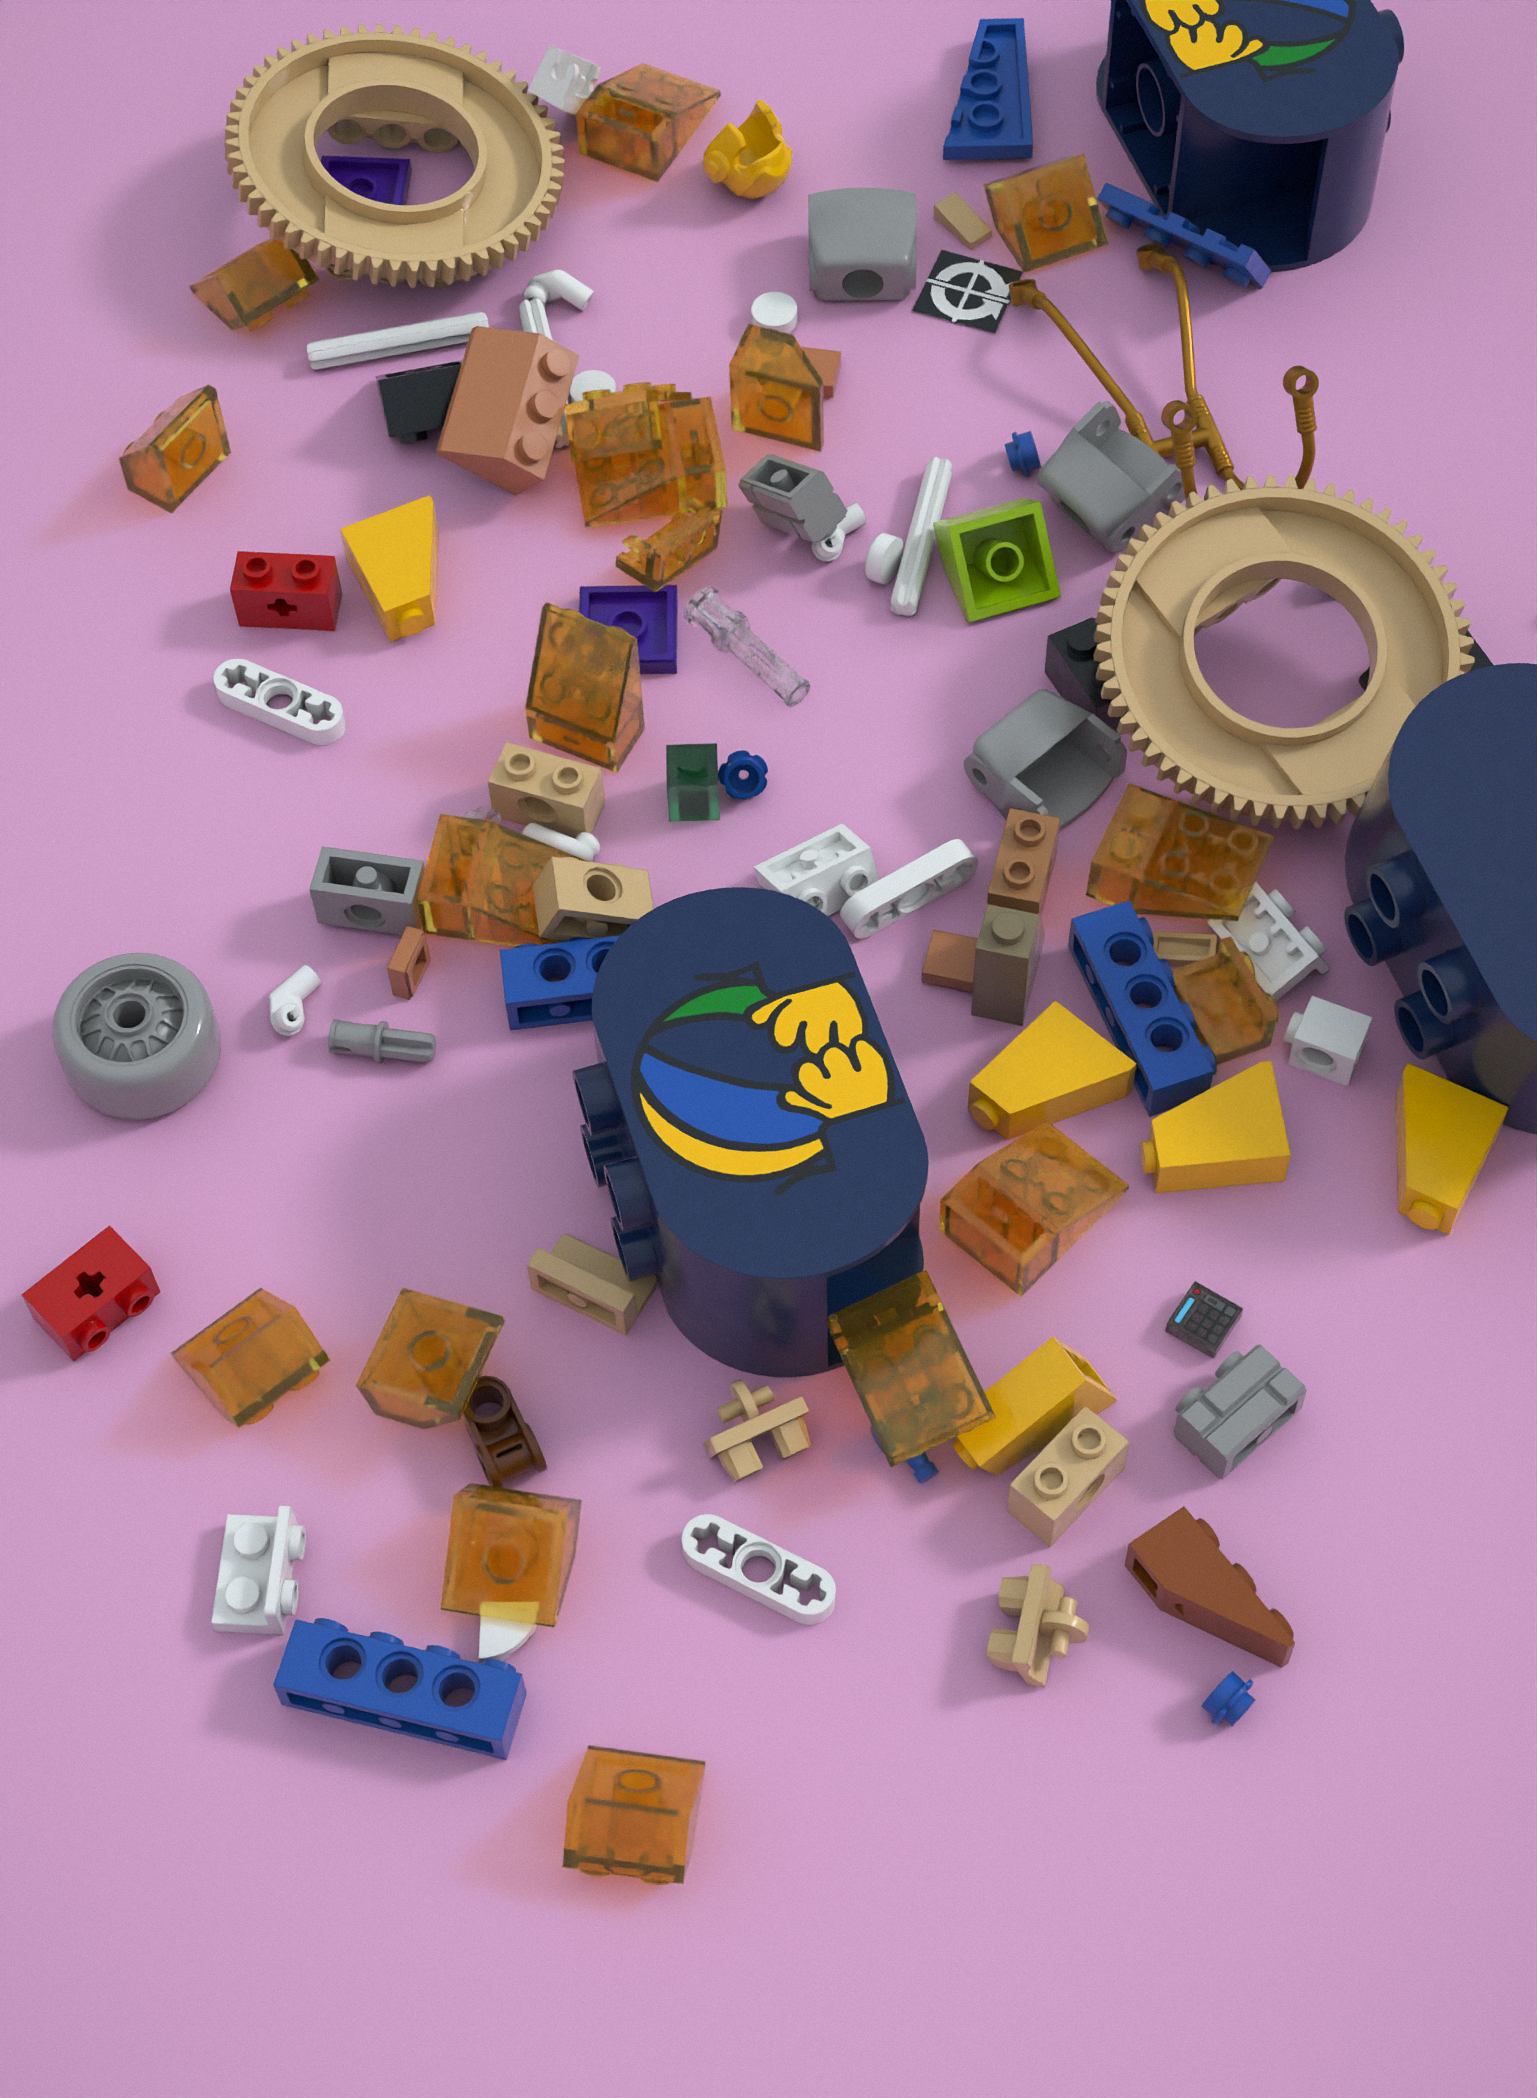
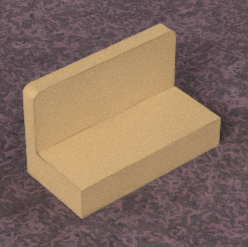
(590, 1283)

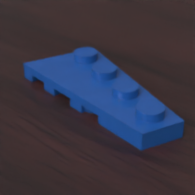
(994, 97)
(1240, 264)

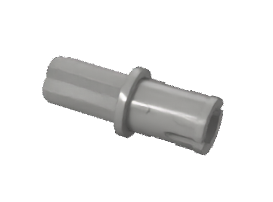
(380, 1042)

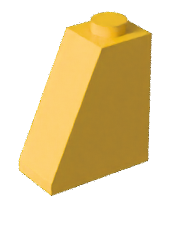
(397, 565)
(1049, 1075)
(1220, 1136)
(1440, 1145)
(1033, 1407)

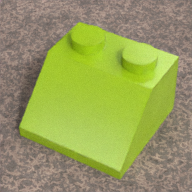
(998, 558)

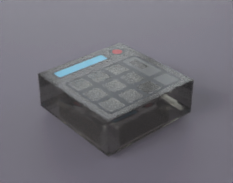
(1204, 1319)

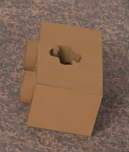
(1024, 861)

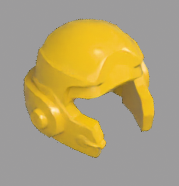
(750, 157)

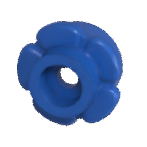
(1023, 453)
(747, 787)
(1229, 1700)

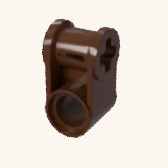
(502, 1441)

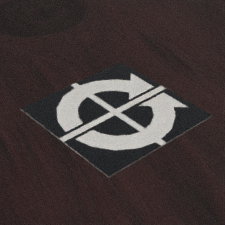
(967, 291)

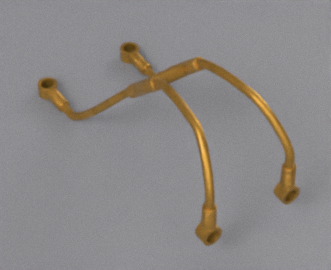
(1182, 438)

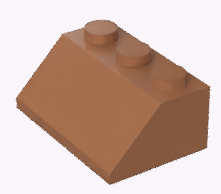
(507, 406)

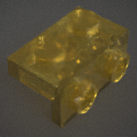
(1227, 1003)

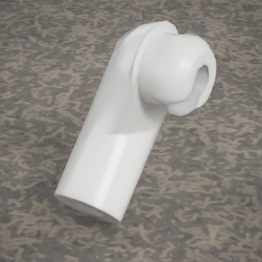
(557, 285)
(832, 546)
(583, 846)
(286, 1001)

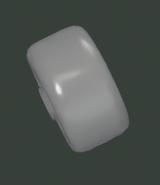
(136, 1036)

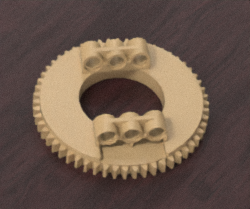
(398, 94)
(1233, 550)

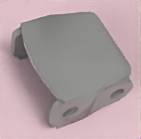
(862, 244)
(1109, 479)
(1046, 759)

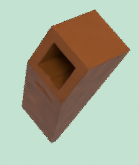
(1196, 1583)

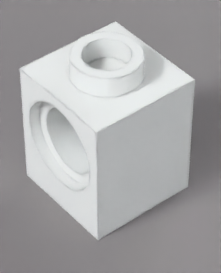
(1327, 1040)

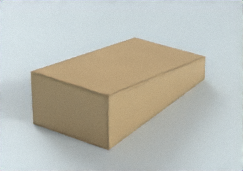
(961, 221)
(1184, 948)

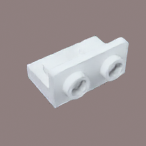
(821, 870)
(1274, 944)
(256, 1573)

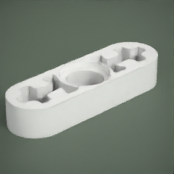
(289, 719)
(909, 888)
(714, 1565)

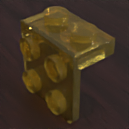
(618, 421)

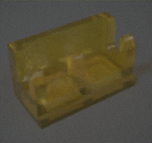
(672, 547)

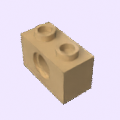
(546, 790)
(589, 898)
(1067, 1476)

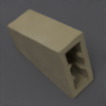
(1006, 963)

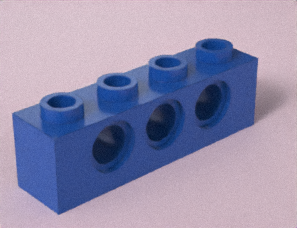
(537, 1002)
(1160, 1076)
(480, 1726)

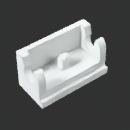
(564, 79)

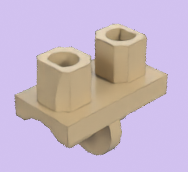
(735, 1444)
(1043, 1629)

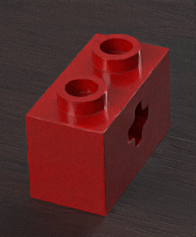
(286, 591)
(65, 1297)

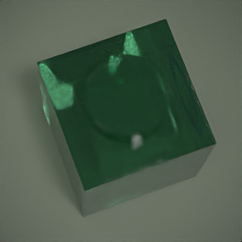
(693, 782)

